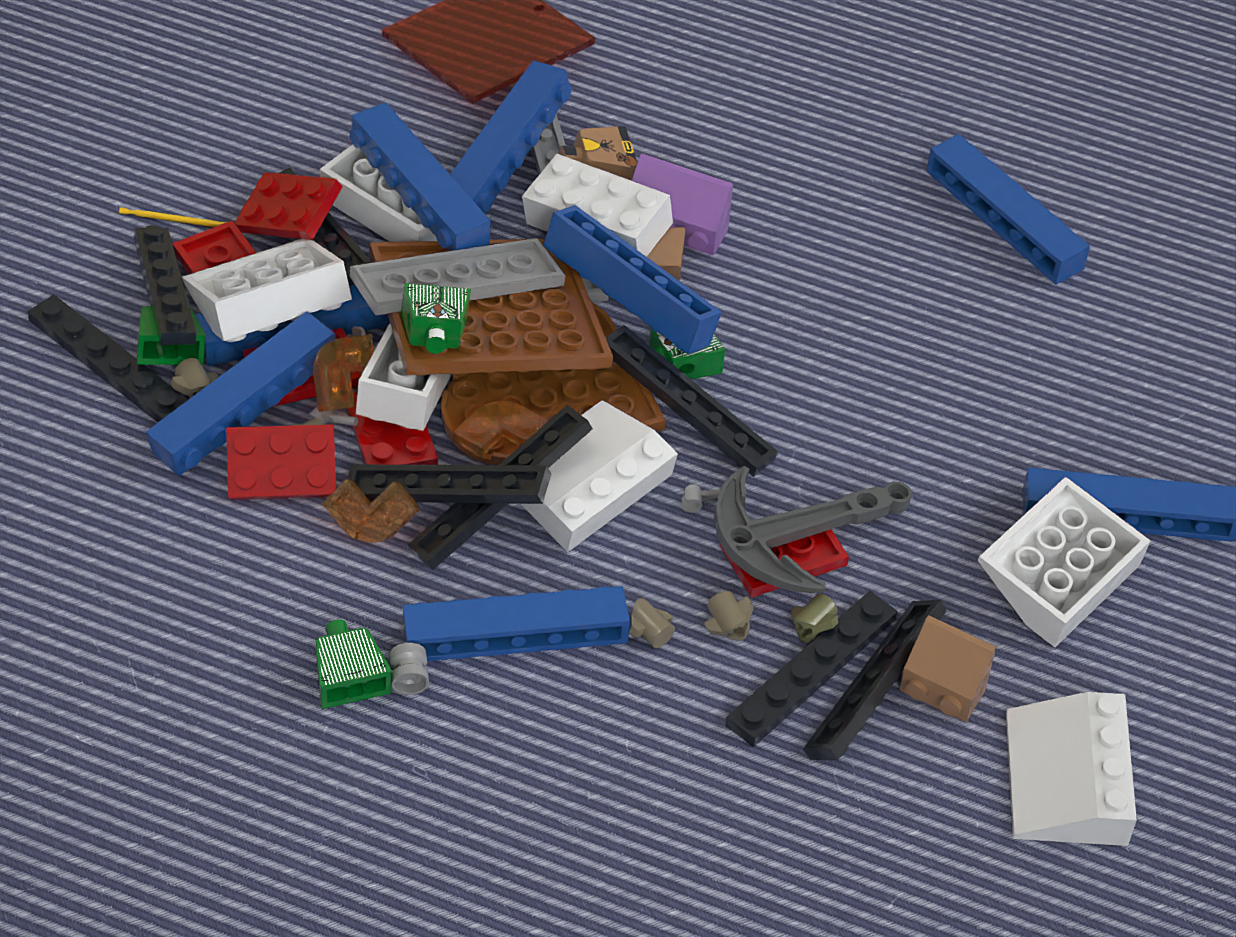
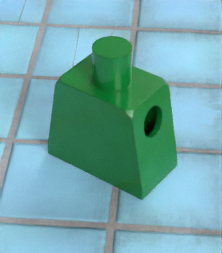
(152, 353)

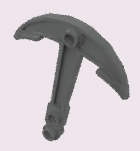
(750, 540)

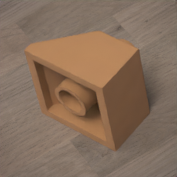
(948, 669)

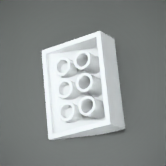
(268, 288)
(602, 475)
(1063, 560)
(1071, 770)

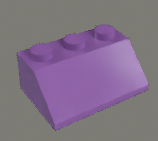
(697, 200)

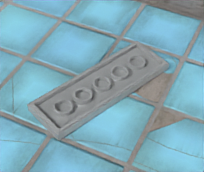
(483, 269)

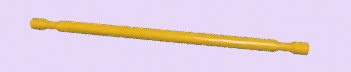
(155, 215)

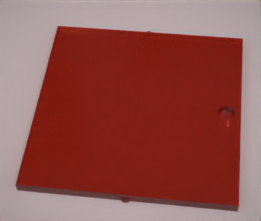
(486, 43)

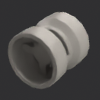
(409, 668)

